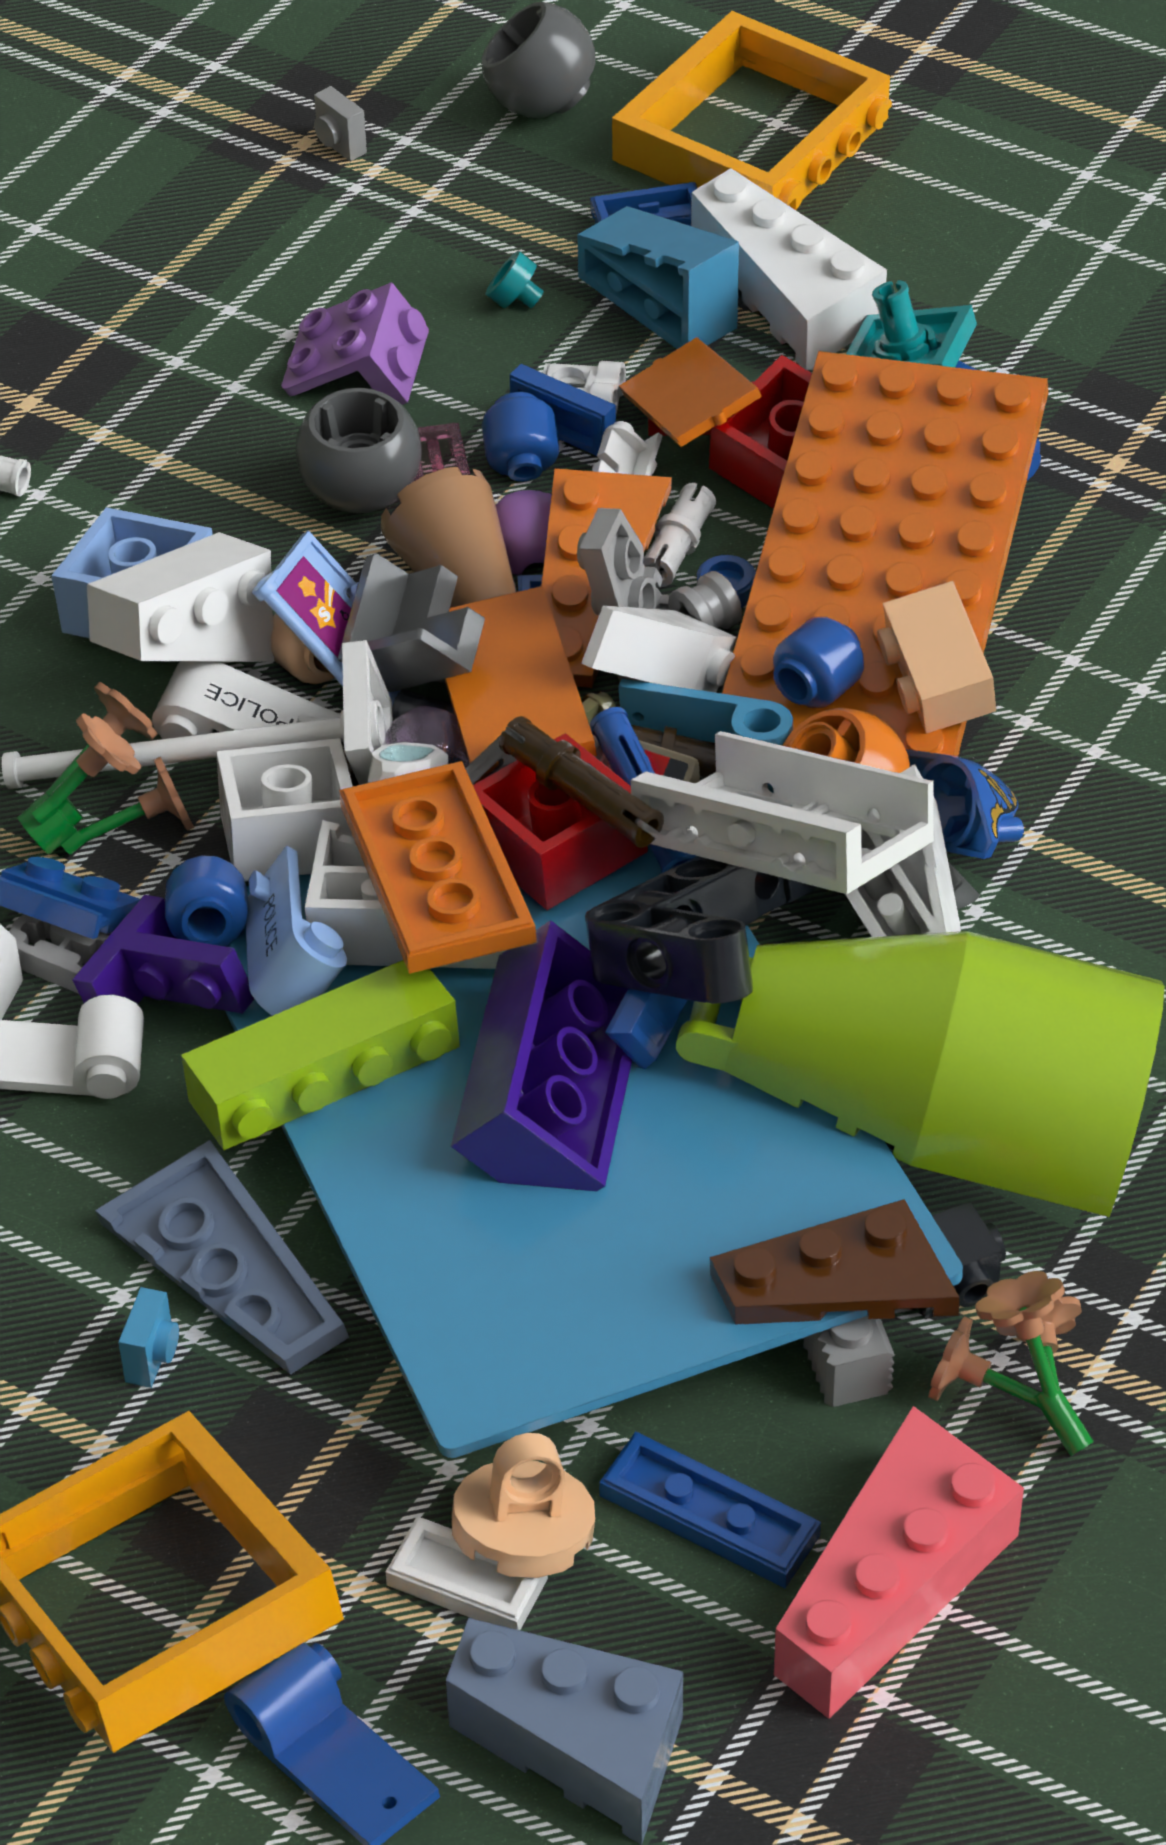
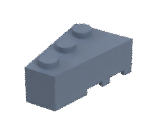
(569, 1714)

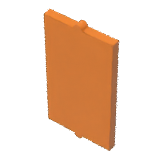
(689, 391)

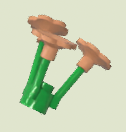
(53, 816)

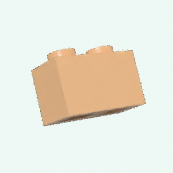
(938, 658)

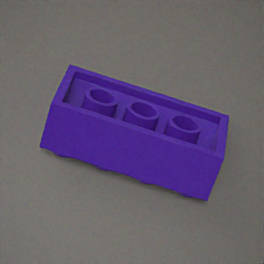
(544, 1071)

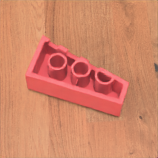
(896, 1560)

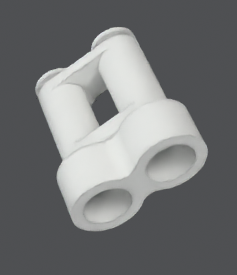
(597, 380)

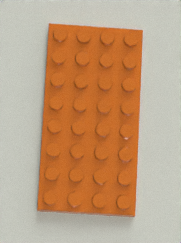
(887, 492)

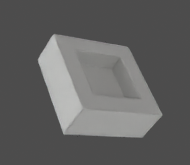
(340, 123)

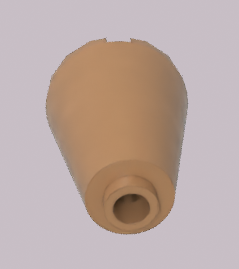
(456, 525)

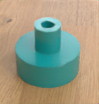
(514, 282)

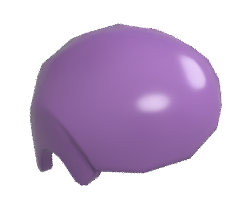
(524, 527)

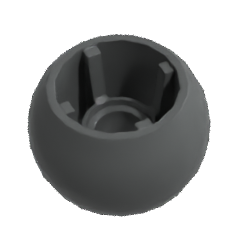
(539, 61)
(358, 450)

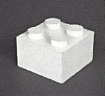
(279, 799)

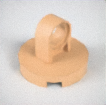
(524, 1510)

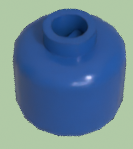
(520, 436)
(818, 662)
(206, 901)

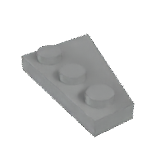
(616, 568)

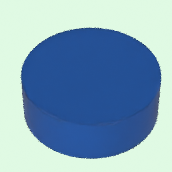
(735, 570)

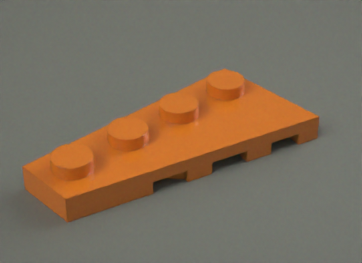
(572, 509)

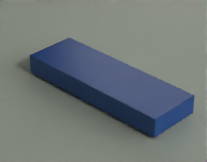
(710, 1509)

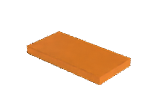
(516, 674)
(437, 867)

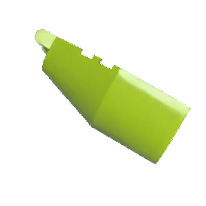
(953, 1053)

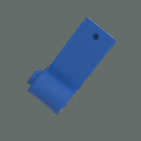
(303, 1727)

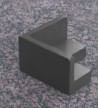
(411, 624)

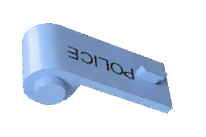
(285, 953)

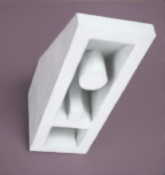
(660, 648)

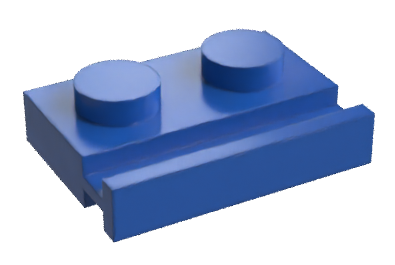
(62, 899)

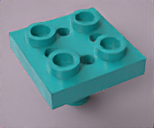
(912, 335)

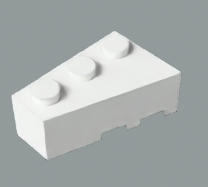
(187, 605)

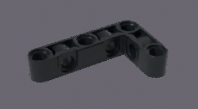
(685, 930)

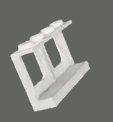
(802, 829)

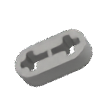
(56, 960)

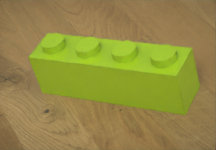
(319, 1052)

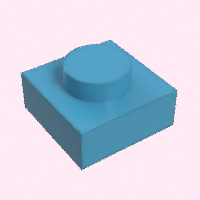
(148, 1337)

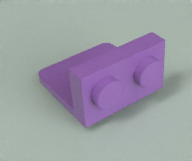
(365, 334)

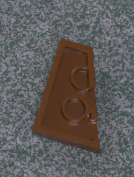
(847, 1264)

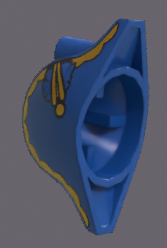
(971, 802)

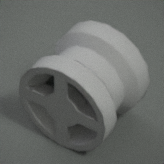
(709, 601)

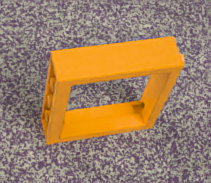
(644, 126)
(205, 1662)

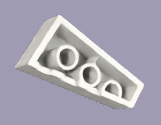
(790, 267)

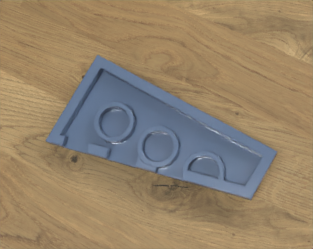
(224, 1252)

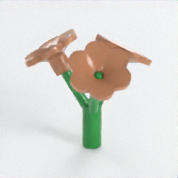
(1035, 1314)

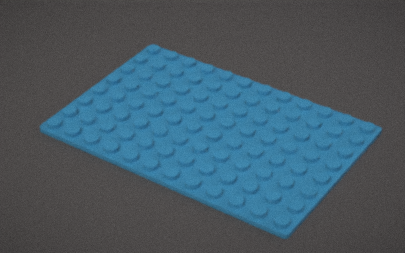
(560, 1299)

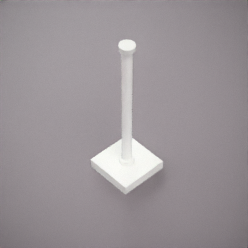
(360, 726)

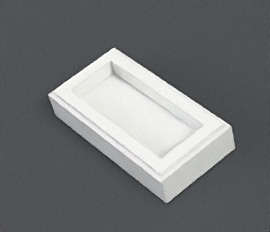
(437, 1571)

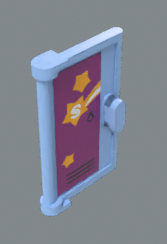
(312, 600)

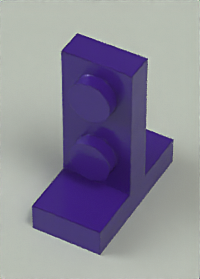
(151, 962)

